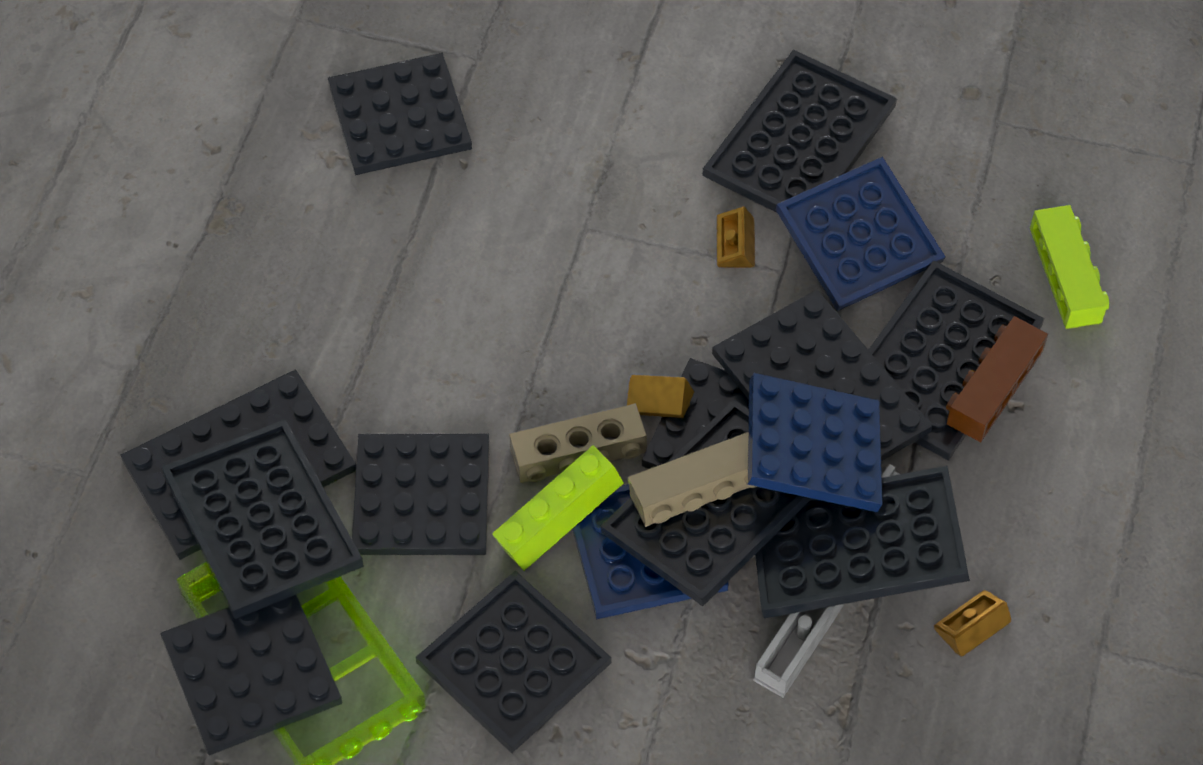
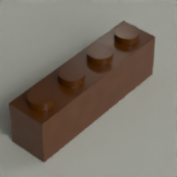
(996, 378)

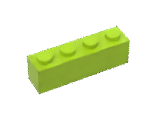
(1069, 266)
(558, 508)

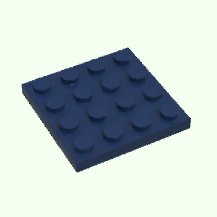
(859, 233)
(814, 442)
(613, 576)

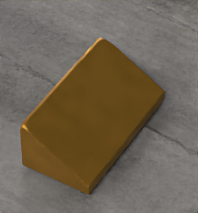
(736, 239)
(660, 395)
(974, 622)

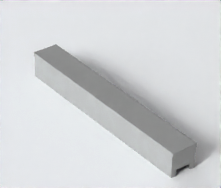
(796, 642)

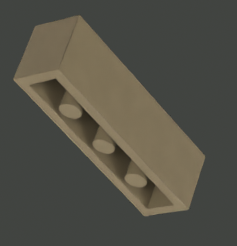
(691, 480)

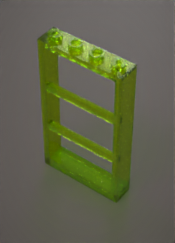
(200, 584)

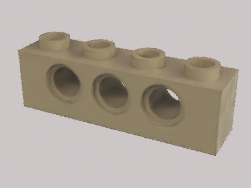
(589, 430)

